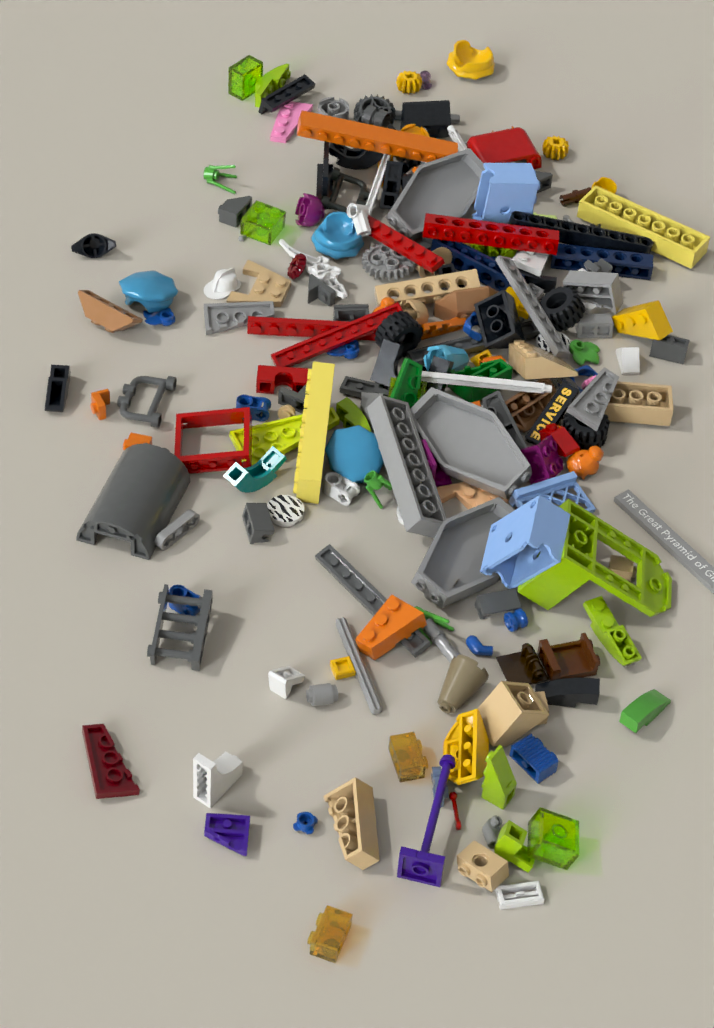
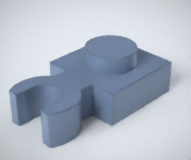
(435, 778)

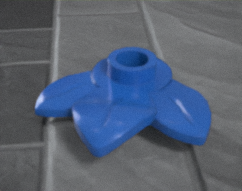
(164, 317)
(349, 350)

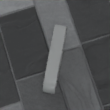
(177, 529)

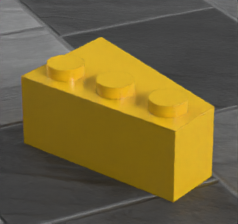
(643, 320)

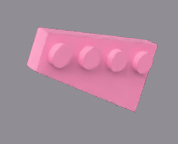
(288, 121)

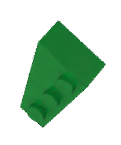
(490, 369)

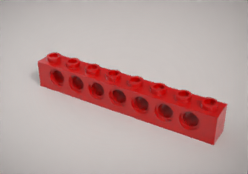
(491, 234)

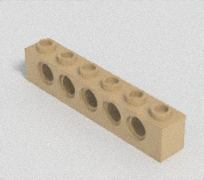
(433, 283)

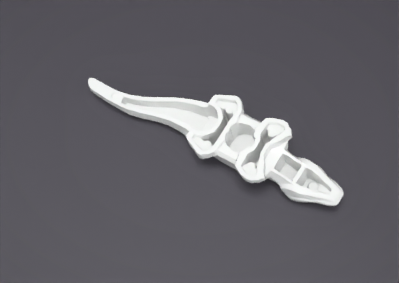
(321, 269)

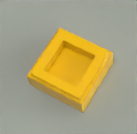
(342, 668)

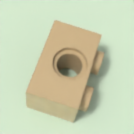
(482, 866)

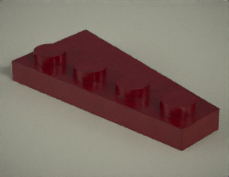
(106, 765)

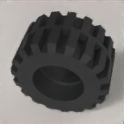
(563, 307)
(401, 329)
(583, 434)

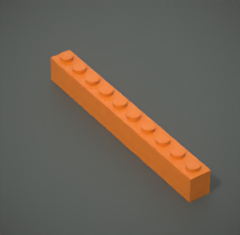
(373, 137)

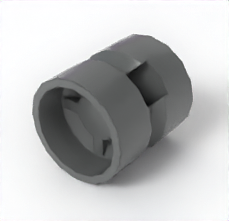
(375, 117)

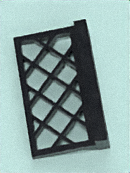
(324, 173)

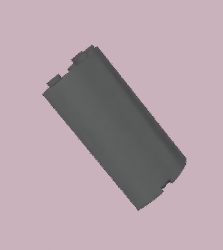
(137, 498)

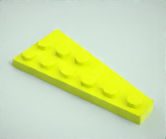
(281, 434)

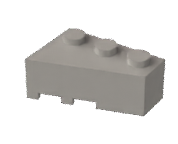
(597, 288)

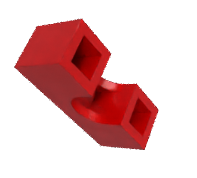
(272, 376)

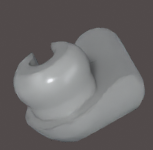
(490, 829)

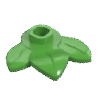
(584, 352)

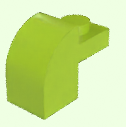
(511, 847)

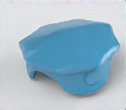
(337, 237)
(150, 289)
(354, 453)

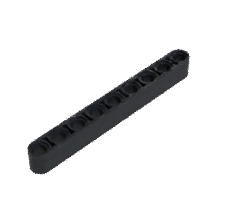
(585, 235)

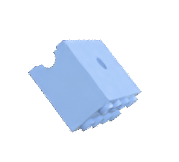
(505, 190)
(520, 537)

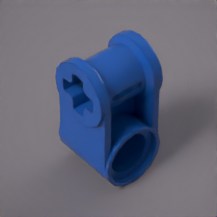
(255, 406)
(180, 590)

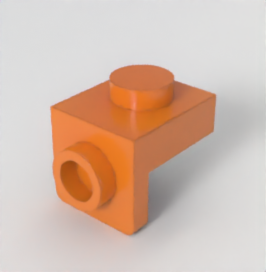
(99, 401)

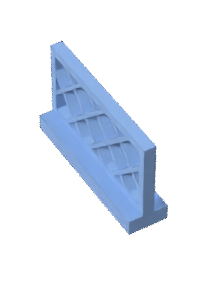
(549, 487)

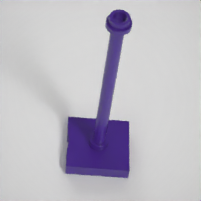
(422, 865)

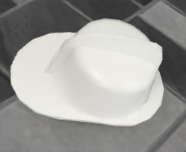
(222, 284)

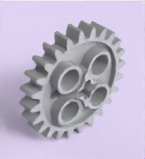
(386, 262)

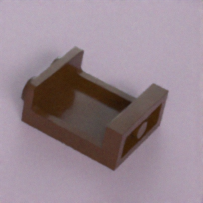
(569, 659)

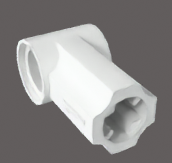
(359, 215)

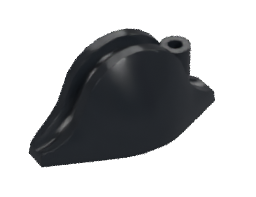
(93, 245)

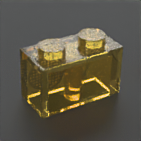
(407, 756)
(330, 933)

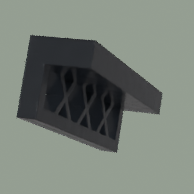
(286, 94)

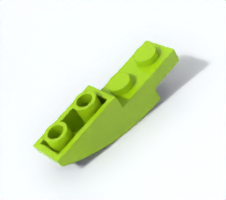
(271, 82)
(609, 633)

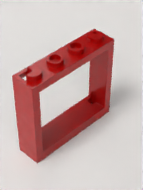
(214, 461)

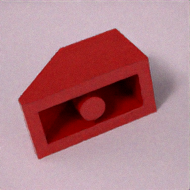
(565, 443)

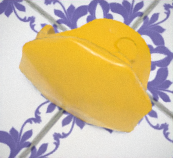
(470, 62)

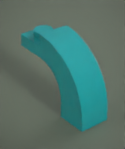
(259, 474)

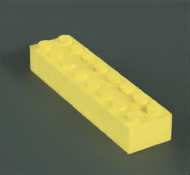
(621, 215)
(314, 432)

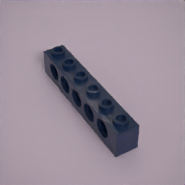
(468, 258)
(623, 262)

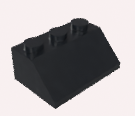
(431, 115)
(499, 321)

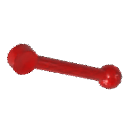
(453, 796)

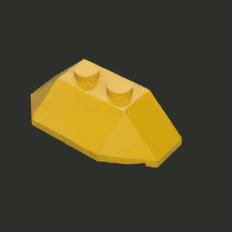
(469, 746)

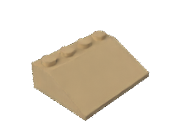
(537, 363)

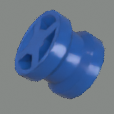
(515, 620)

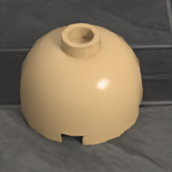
(416, 310)

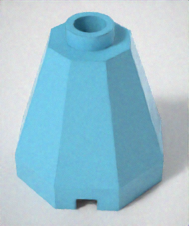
(449, 353)

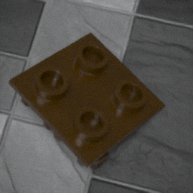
(522, 666)

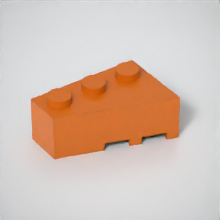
(388, 627)

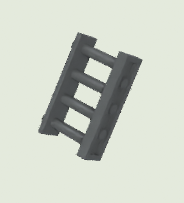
(197, 638)

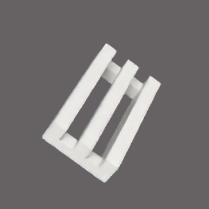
(520, 898)

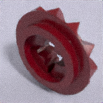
(297, 266)

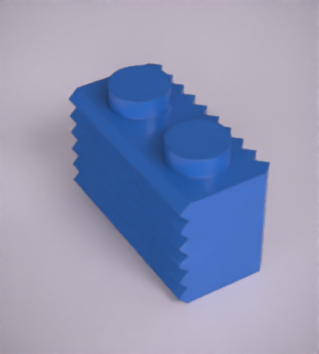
(534, 758)

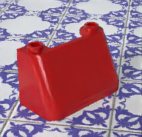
(505, 147)

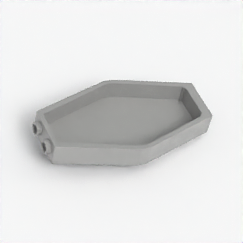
(438, 188)
(470, 443)
(458, 554)

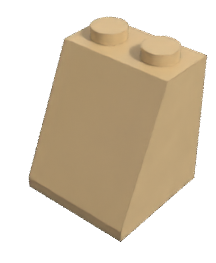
(511, 712)

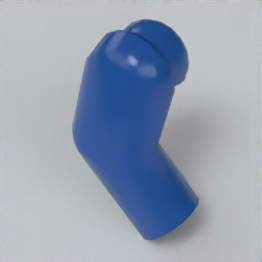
(477, 648)

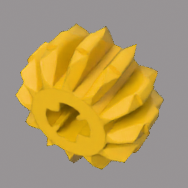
(409, 82)
(555, 147)

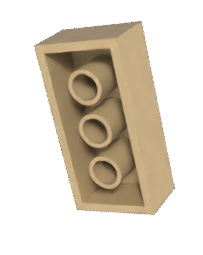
(641, 404)

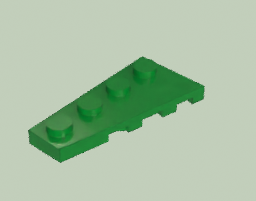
(408, 382)

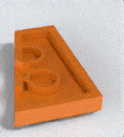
(442, 327)

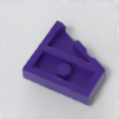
(228, 831)

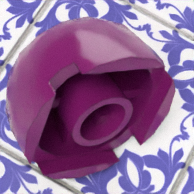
(309, 210)

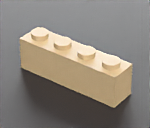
(355, 822)

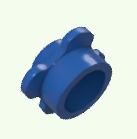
(305, 817)

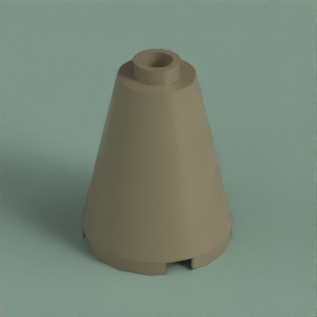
(460, 683)

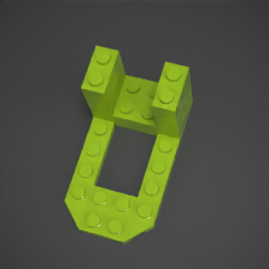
(579, 565)

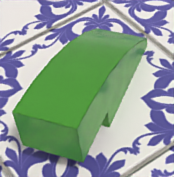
(643, 710)

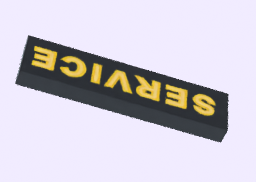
(553, 411)

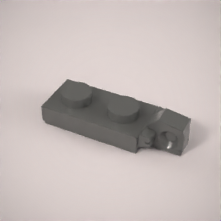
(355, 386)

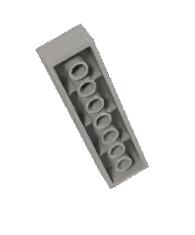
(406, 466)

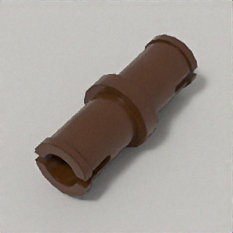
(575, 196)

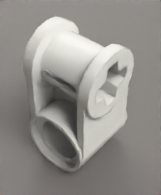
(339, 488)

